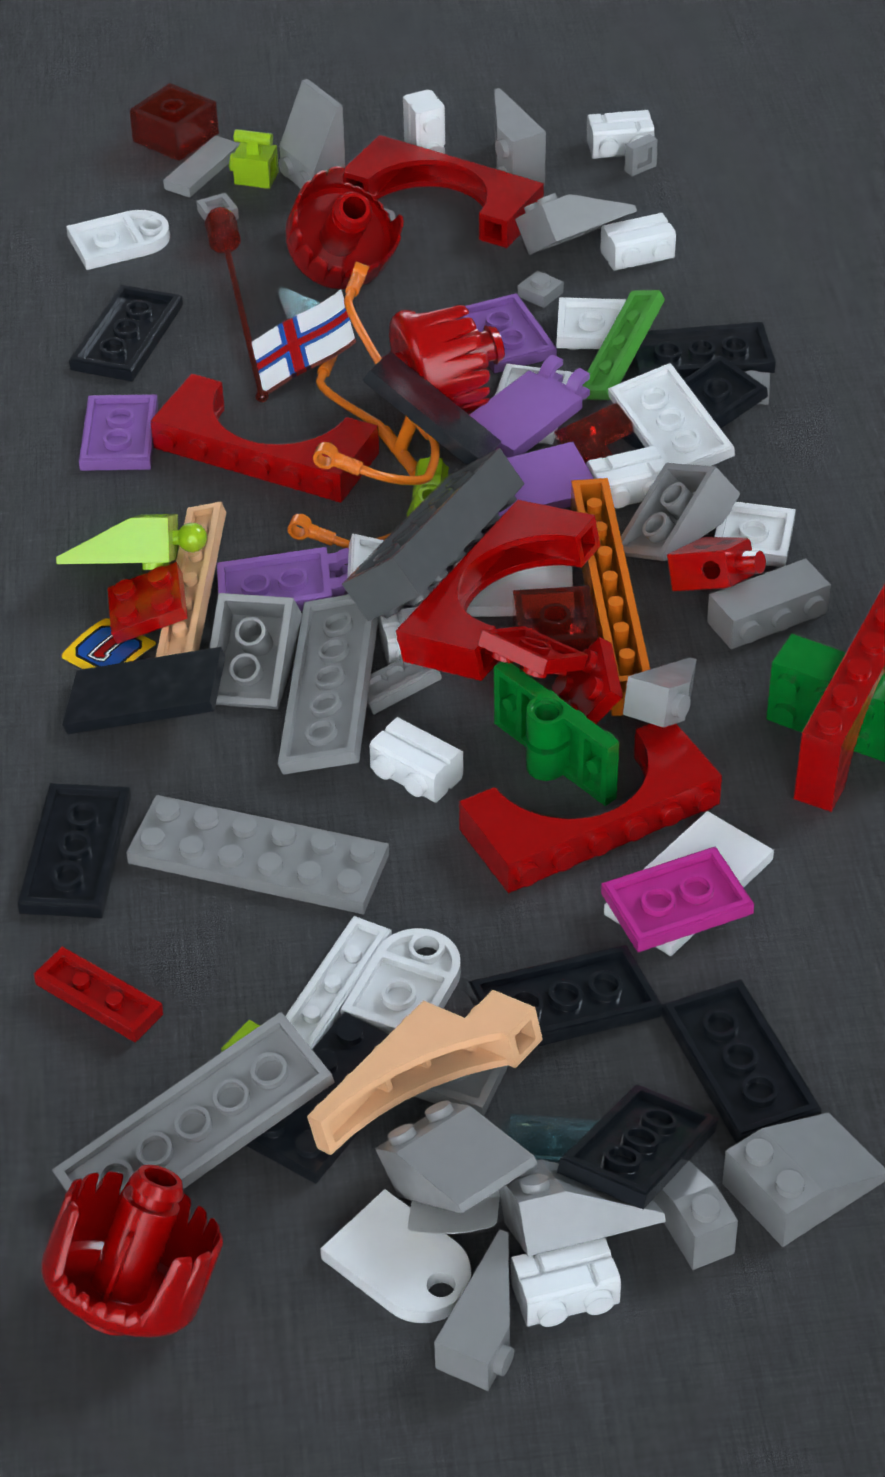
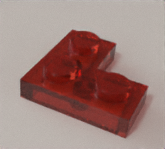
(596, 431)

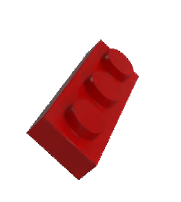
(99, 994)

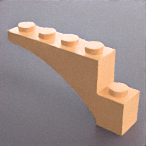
(423, 1053)

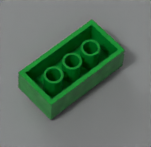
(799, 681)

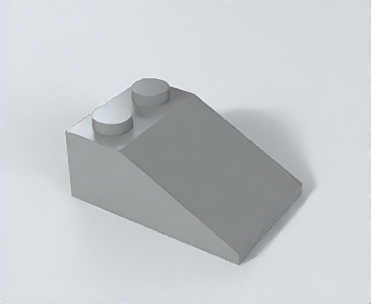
(312, 135)
(518, 140)
(565, 218)
(678, 510)
(259, 648)
(451, 1158)
(799, 1174)
(558, 1212)

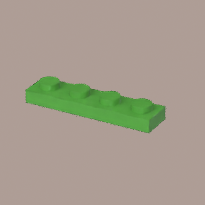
(623, 342)

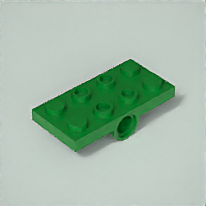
(555, 734)

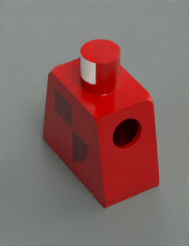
(724, 562)

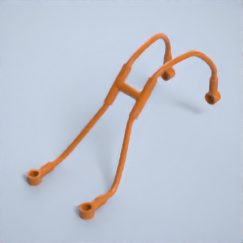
(397, 445)

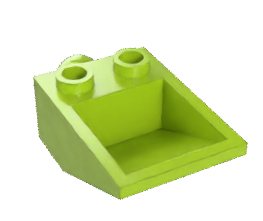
(140, 539)

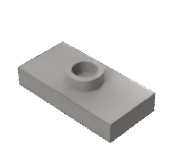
(397, 683)

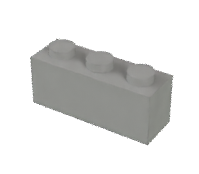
(768, 603)

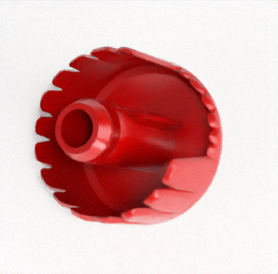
(336, 227)
(448, 352)
(131, 1257)

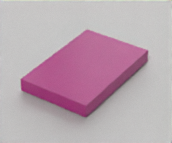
(677, 899)

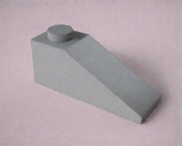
(661, 693)
(698, 1217)
(477, 1332)

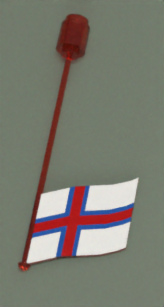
(293, 344)

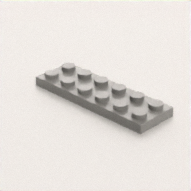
(328, 686)
(259, 854)
(210, 1109)

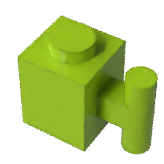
(254, 159)

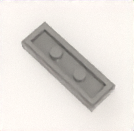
(200, 167)

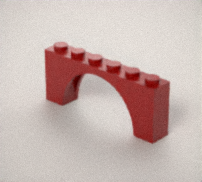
(397, 165)
(191, 429)
(525, 537)
(838, 717)
(530, 846)

